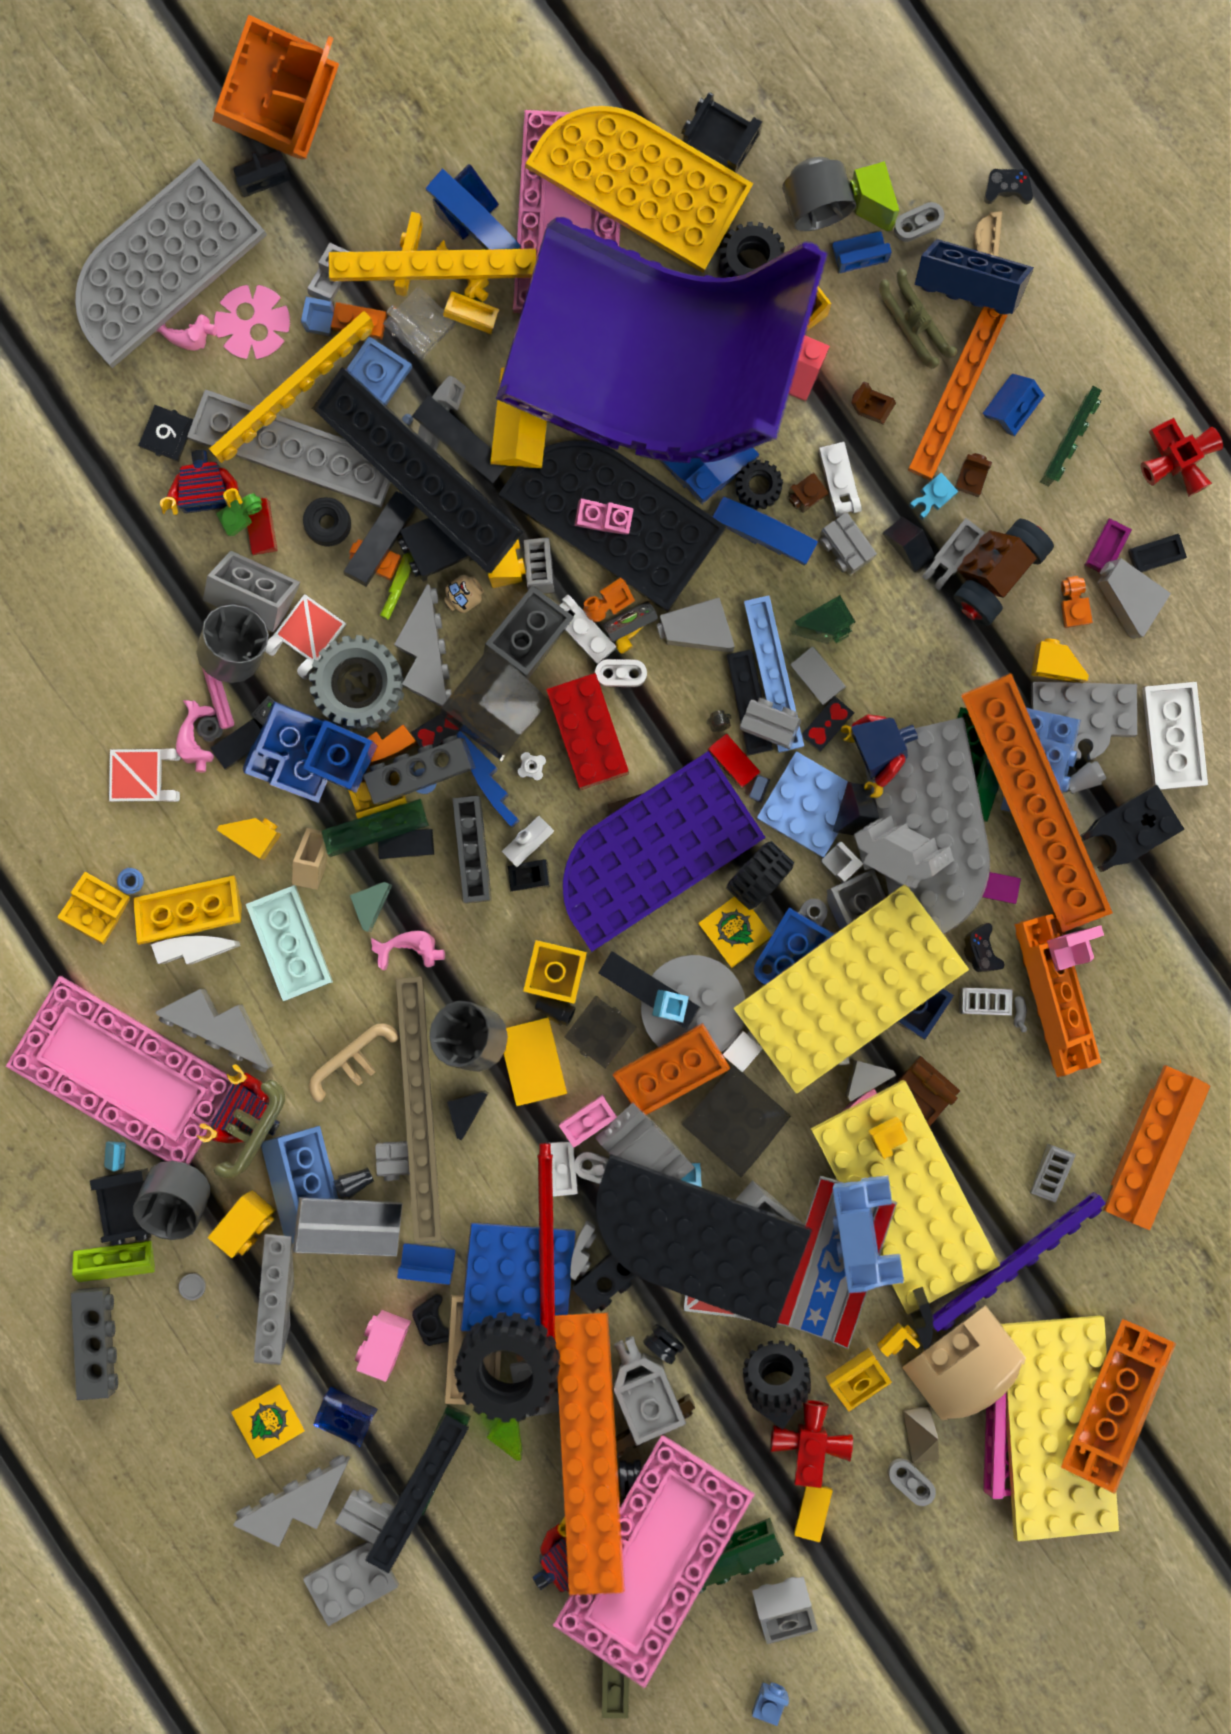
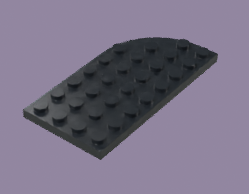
(666, 532)
(699, 1241)

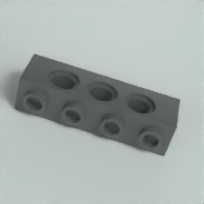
(379, 776)
(472, 849)
(85, 1355)

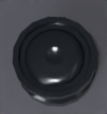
(663, 1344)
(628, 1475)

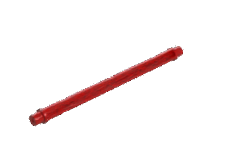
(546, 1238)

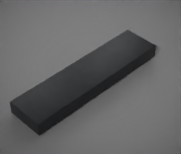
(457, 438)
(380, 539)
(745, 688)
(641, 984)

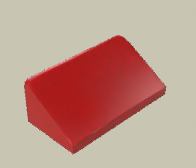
(262, 531)
(733, 761)

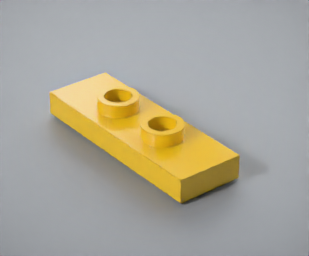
(409, 242)

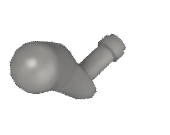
(1021, 1012)

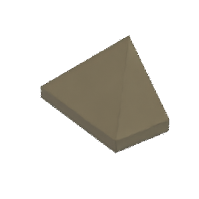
(921, 1434)

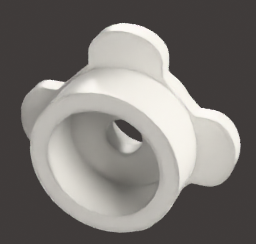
(528, 759)

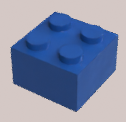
(340, 756)

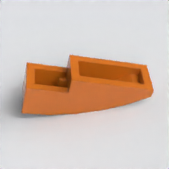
(392, 745)

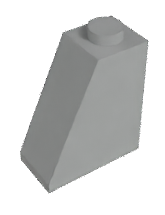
(1132, 596)
(697, 627)

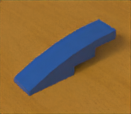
(470, 213)
(765, 530)
(483, 774)

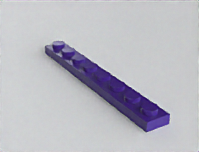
(1025, 1255)

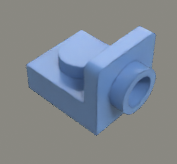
(770, 1703)

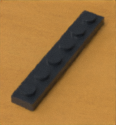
(417, 1493)

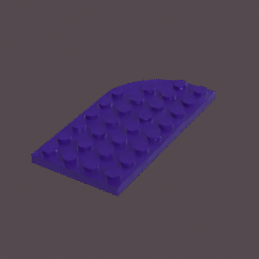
(655, 850)

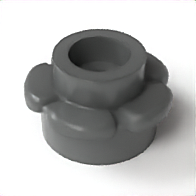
(203, 725)

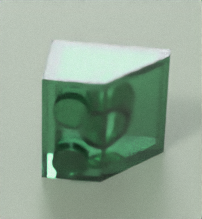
(826, 623)

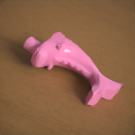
(191, 338)
(186, 745)
(416, 940)

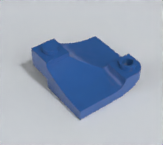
(707, 478)
(283, 750)
(789, 943)

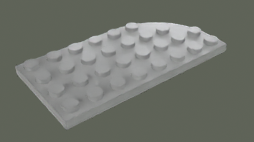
(161, 261)
(941, 800)

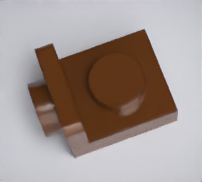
(973, 474)
(807, 493)

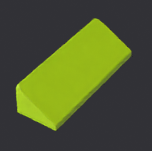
(113, 1261)

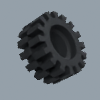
(766, 471)

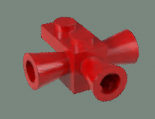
(1181, 455)
(811, 1444)

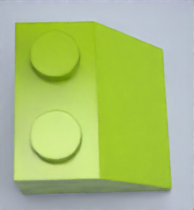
(875, 196)

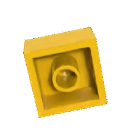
(555, 971)
(245, 1220)

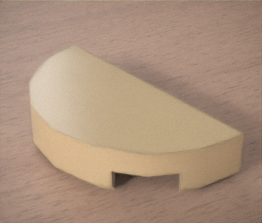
(987, 234)

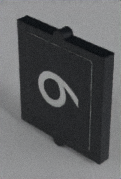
(166, 433)

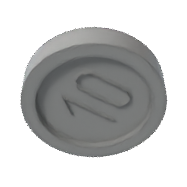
(192, 1286)

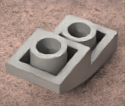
(580, 1257)

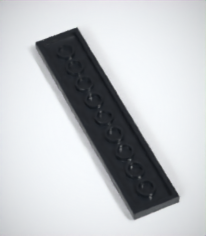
(417, 470)

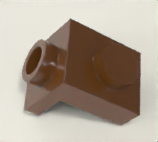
(872, 403)

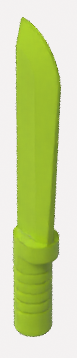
(398, 583)

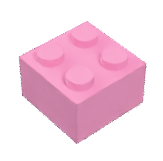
(384, 1342)

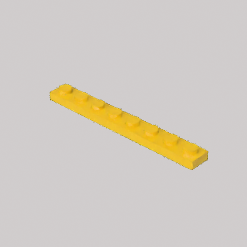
(431, 264)
(299, 381)

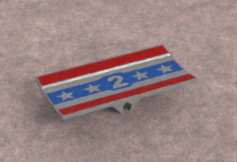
(819, 1291)

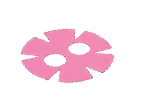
(241, 340)

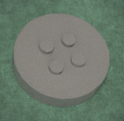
(707, 985)

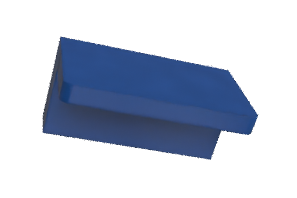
(861, 252)
(1014, 403)
(427, 1263)

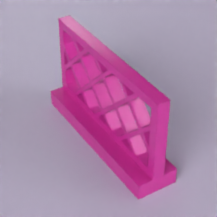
(995, 1450)

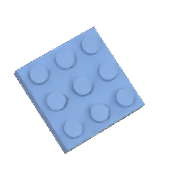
(805, 804)

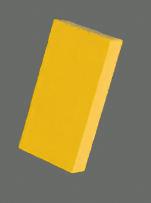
(471, 312)
(813, 1513)

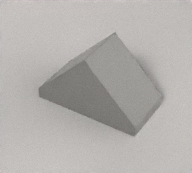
(865, 1078)

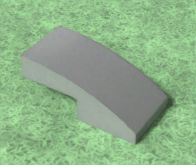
(321, 286)

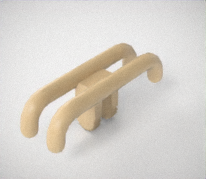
(343, 1056)

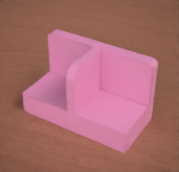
(1073, 948)
(587, 1121)

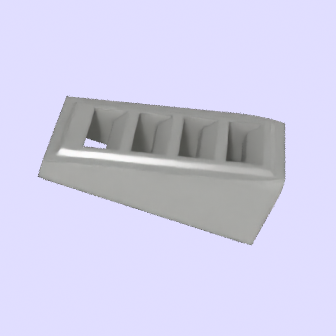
(542, 581)
(964, 1001)
(1043, 1169)

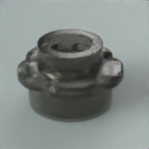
(719, 721)

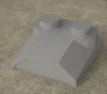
(854, 897)

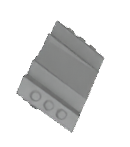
(901, 852)
(641, 1141)

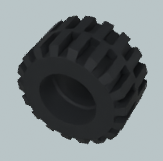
(748, 238)
(760, 875)
(777, 1359)

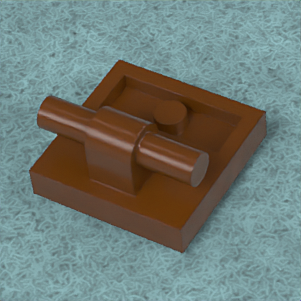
(929, 1088)

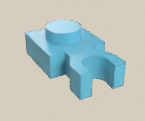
(935, 494)

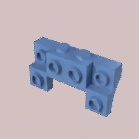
(1058, 740)
(857, 1234)

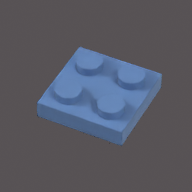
(379, 369)

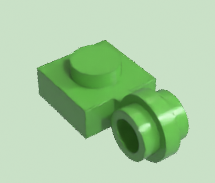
(237, 516)

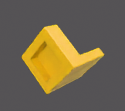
(888, 1136)

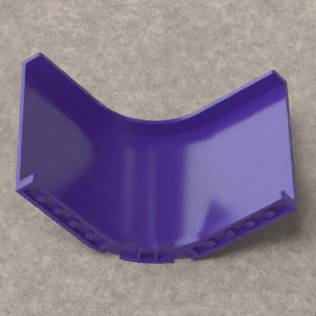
(656, 352)

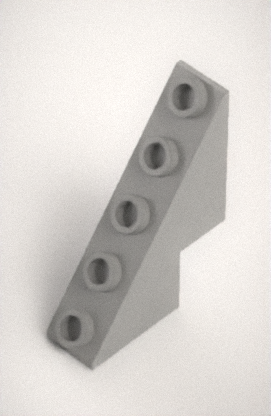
(421, 641)
(227, 1030)
(274, 1299)
(301, 1501)

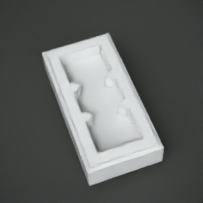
(527, 841)

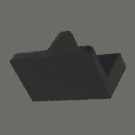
(261, 173)

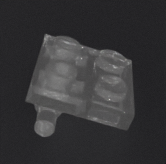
(418, 323)

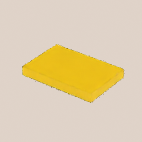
(533, 1062)

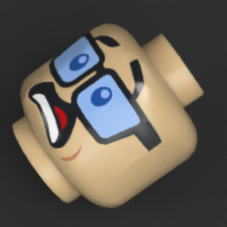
(463, 593)

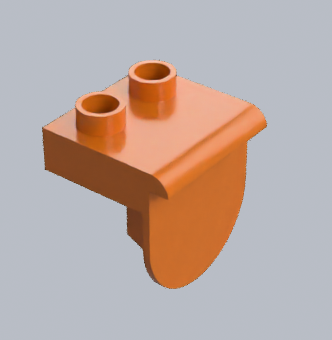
(276, 88)

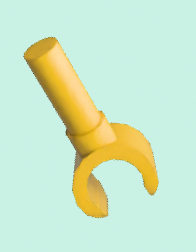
(624, 644)

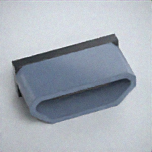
(759, 788)

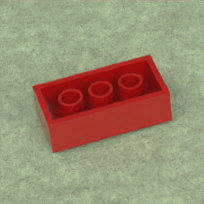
(587, 731)

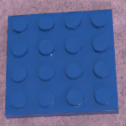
(506, 1272)

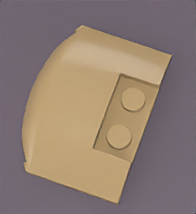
(967, 1367)

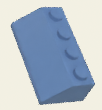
(297, 1170)

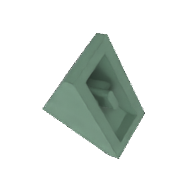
(369, 904)

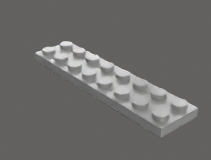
(292, 450)

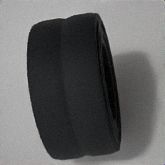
(321, 508)

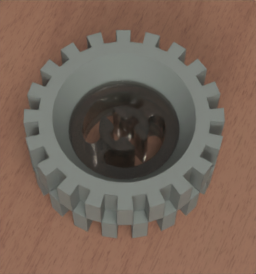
(376, 662)

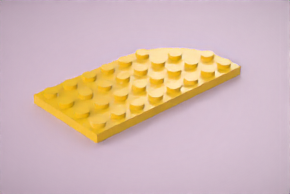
(642, 179)

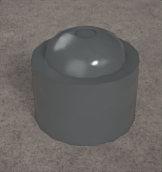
(818, 193)
(232, 643)
(468, 1036)
(171, 1200)

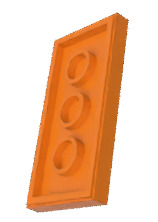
(671, 1070)

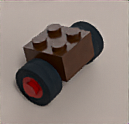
(997, 566)

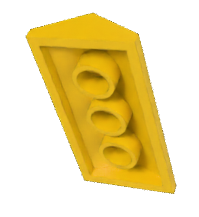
(517, 437)
(187, 910)

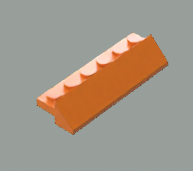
(1057, 998)
(1156, 1147)
(1118, 1406)

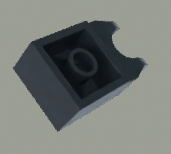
(1125, 831)

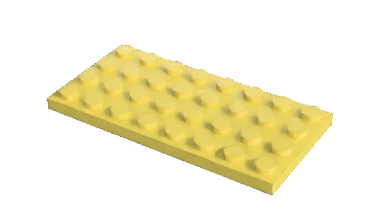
(851, 988)
(932, 1219)
(1041, 1422)

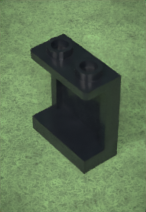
(721, 133)
(429, 548)
(116, 1200)

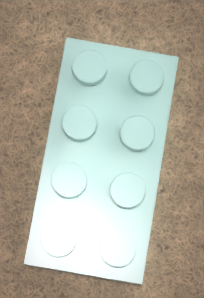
(289, 943)

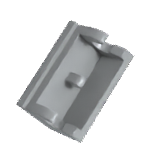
(818, 675)

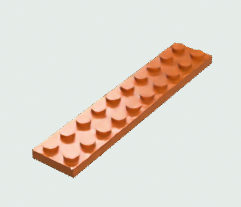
(1036, 802)
(589, 1454)

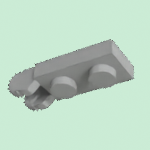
(954, 551)

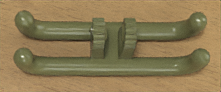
(915, 320)
(260, 1130)

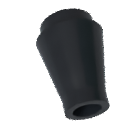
(557, 1010)
(352, 1183)

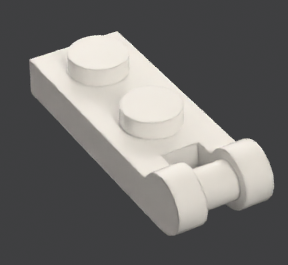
(839, 478)
(587, 633)

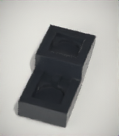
(409, 844)
(923, 1318)

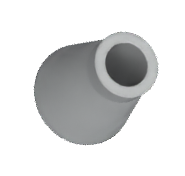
(1087, 777)

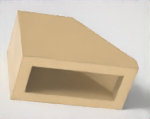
(310, 860)

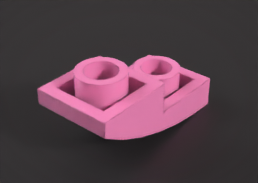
(603, 517)

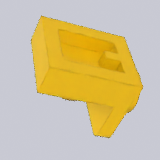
(893, 1340)

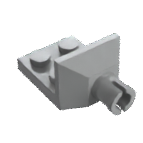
(645, 1394)

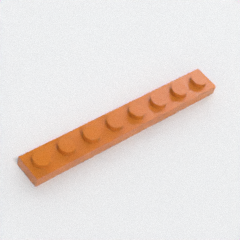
(957, 393)

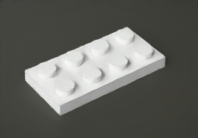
(1175, 735)

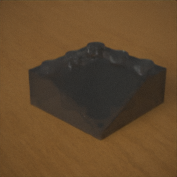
(494, 704)
(736, 1120)

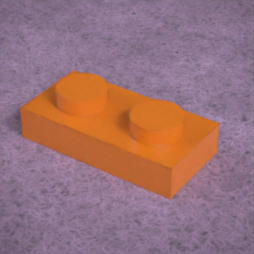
(346, 313)

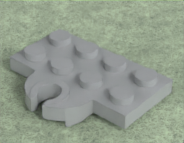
(1101, 707)

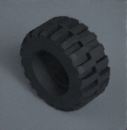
(501, 1398)

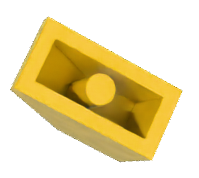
(1057, 662)
(253, 835)

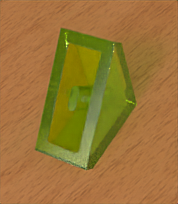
(507, 1438)

